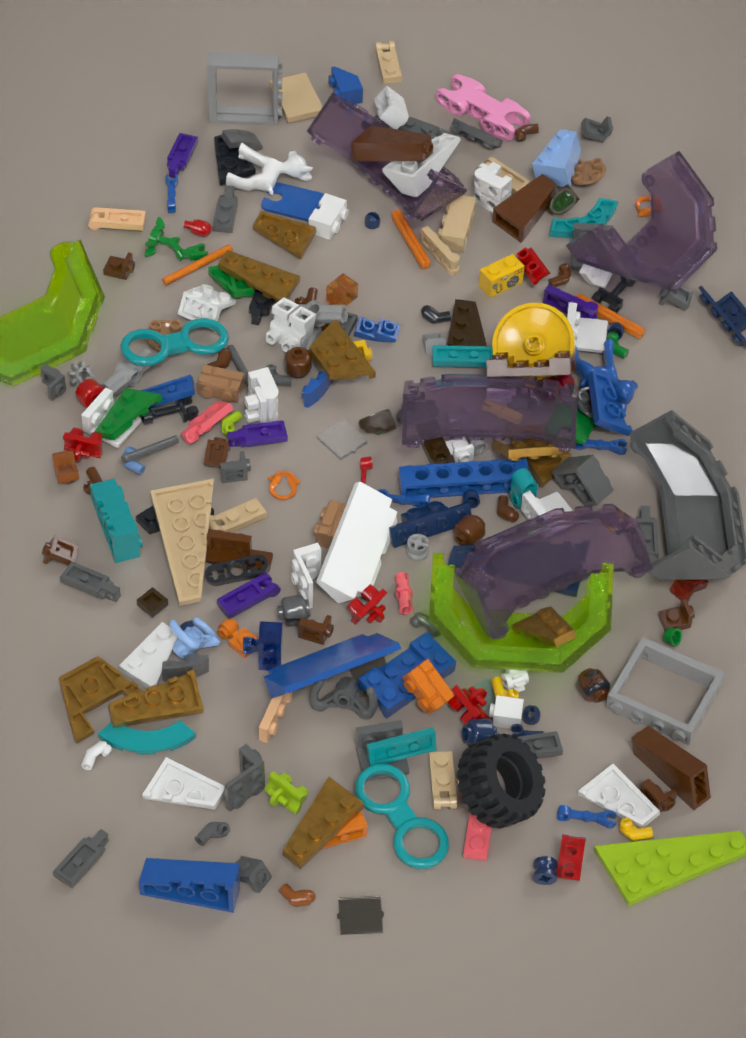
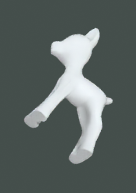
(271, 168)

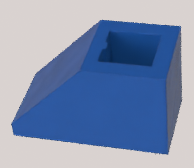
(346, 85)

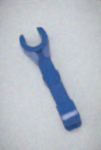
(171, 184)
(601, 444)
(417, 501)
(565, 814)

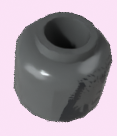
(293, 609)

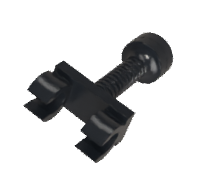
(612, 298)
(186, 414)

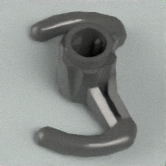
(344, 696)

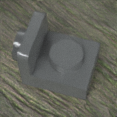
(680, 297)
(235, 470)

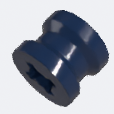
(545, 870)

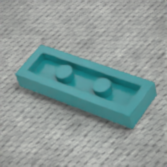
(461, 356)
(402, 746)

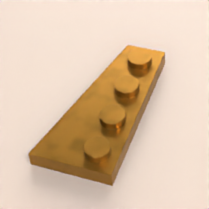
(268, 279)
(168, 700)

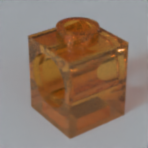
(342, 290)

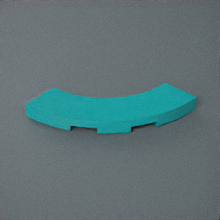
(600, 213)
(147, 741)

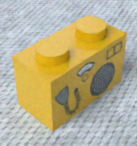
(501, 275)

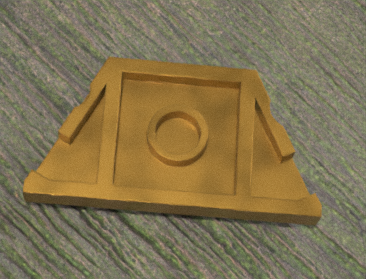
(339, 355)
(542, 467)

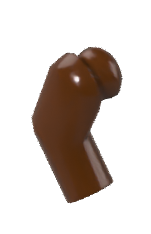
(563, 276)

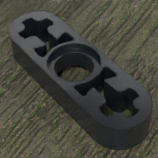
(219, 567)

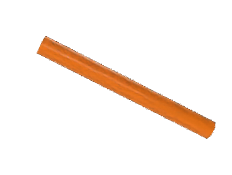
(196, 265)

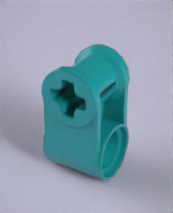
(521, 483)

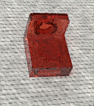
(685, 588)

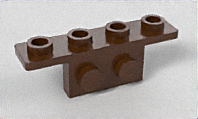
(229, 546)

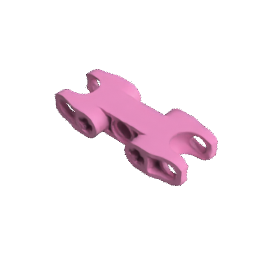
(493, 114)

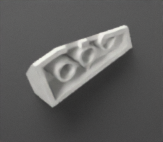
(411, 176)

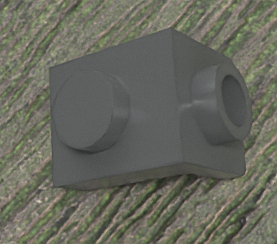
(597, 130)
(54, 380)
(254, 872)

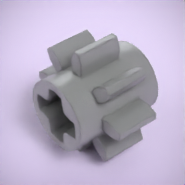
(74, 373)

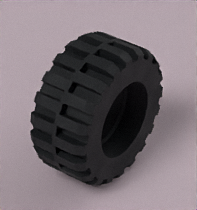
(482, 788)

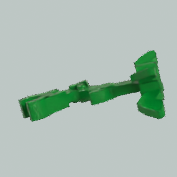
(155, 237)

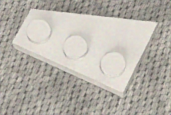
(145, 662)

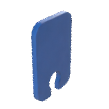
(295, 202)

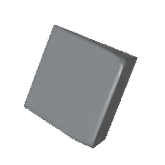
(433, 339)

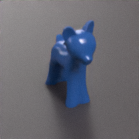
(624, 388)

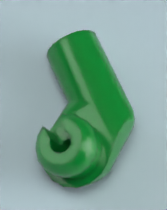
(617, 349)

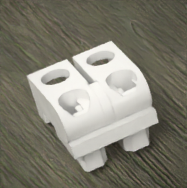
(489, 187)
(289, 327)
(262, 397)

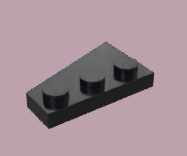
(229, 162)

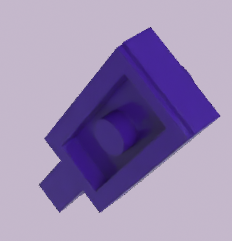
(181, 153)
(258, 434)

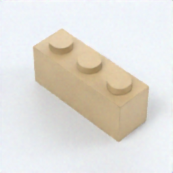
(457, 223)

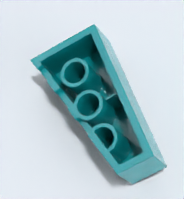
(116, 520)

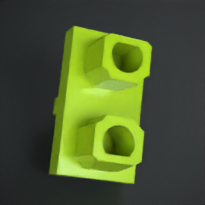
(285, 793)

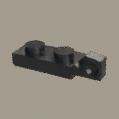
(259, 307)

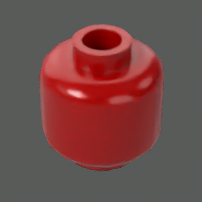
(88, 391)

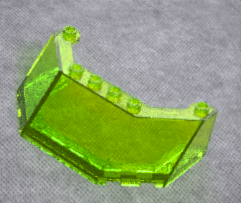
(54, 324)
(515, 651)

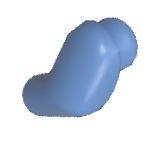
(133, 465)

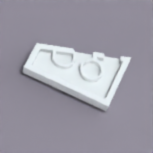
(183, 786)
(617, 793)

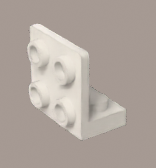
(204, 303)
(588, 332)
(97, 411)
(534, 507)
(305, 567)

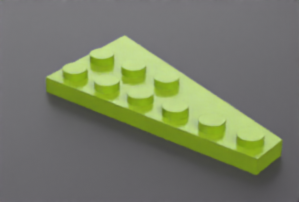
(658, 865)

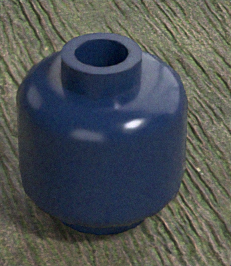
(477, 730)

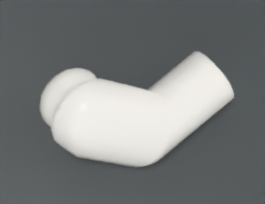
(90, 756)

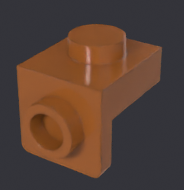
(65, 467)

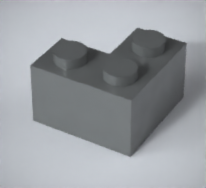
(585, 477)

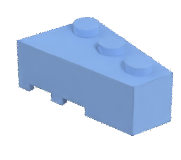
(559, 158)

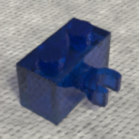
(268, 645)

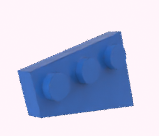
(604, 404)

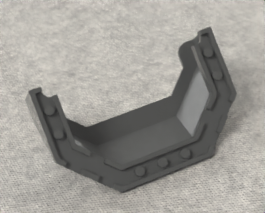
(697, 502)

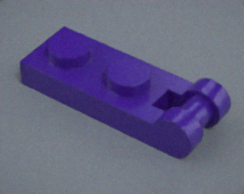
(561, 299)
(248, 595)

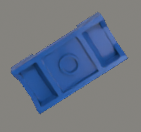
(388, 679)

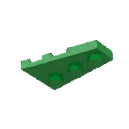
(125, 410)

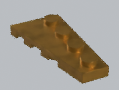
(322, 822)

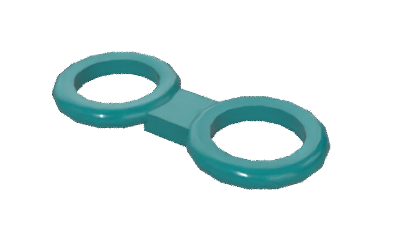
(174, 342)
(402, 816)

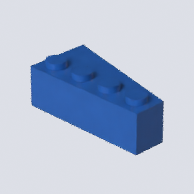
(192, 882)

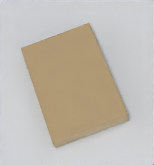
(298, 98)

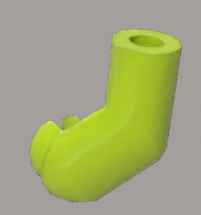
(228, 422)

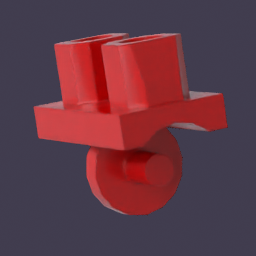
(533, 265)
(82, 445)
(373, 597)
(470, 701)
(571, 857)

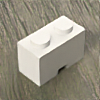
(391, 108)
(329, 216)

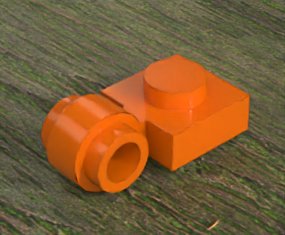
(228, 629)

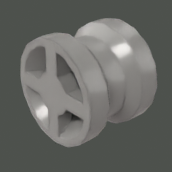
(414, 542)

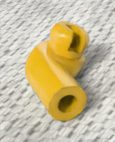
(633, 832)

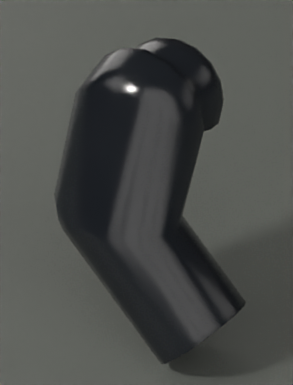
(434, 316)

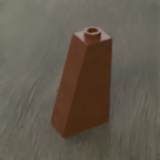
(391, 145)
(524, 208)
(673, 766)

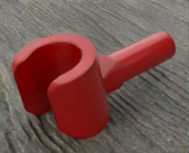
(365, 463)

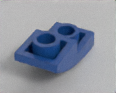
(381, 332)
(315, 389)

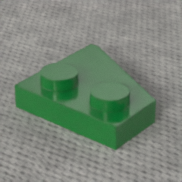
(234, 287)

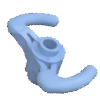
(192, 637)

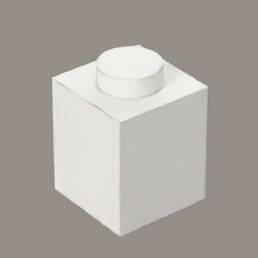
(506, 711)

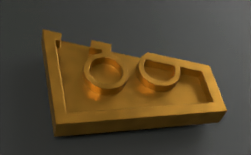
(285, 232)
(523, 449)
(546, 626)

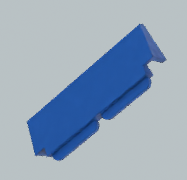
(328, 663)

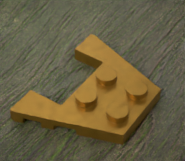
(89, 688)

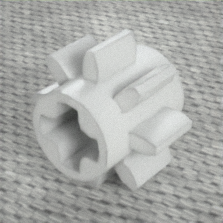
(515, 679)

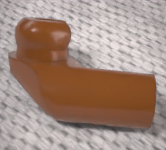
(297, 898)

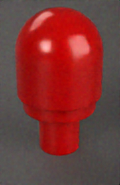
(198, 227)

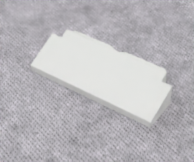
(357, 544)

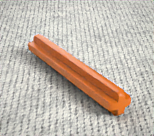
(411, 239)
(611, 316)

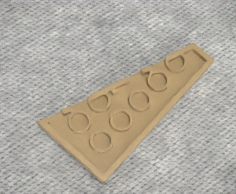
(183, 524)

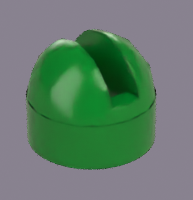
(672, 636)

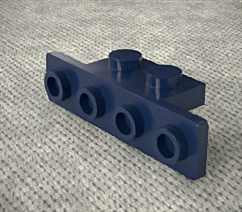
(731, 311)
(427, 521)

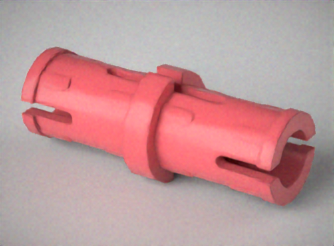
(404, 593)

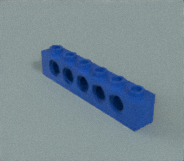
(456, 478)

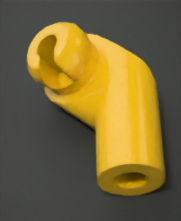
(498, 689)

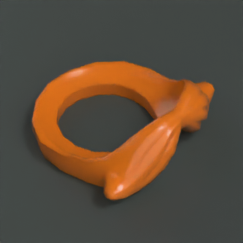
(642, 212)
(276, 478)

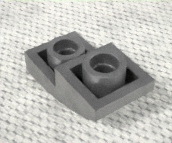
(235, 137)
(174, 668)

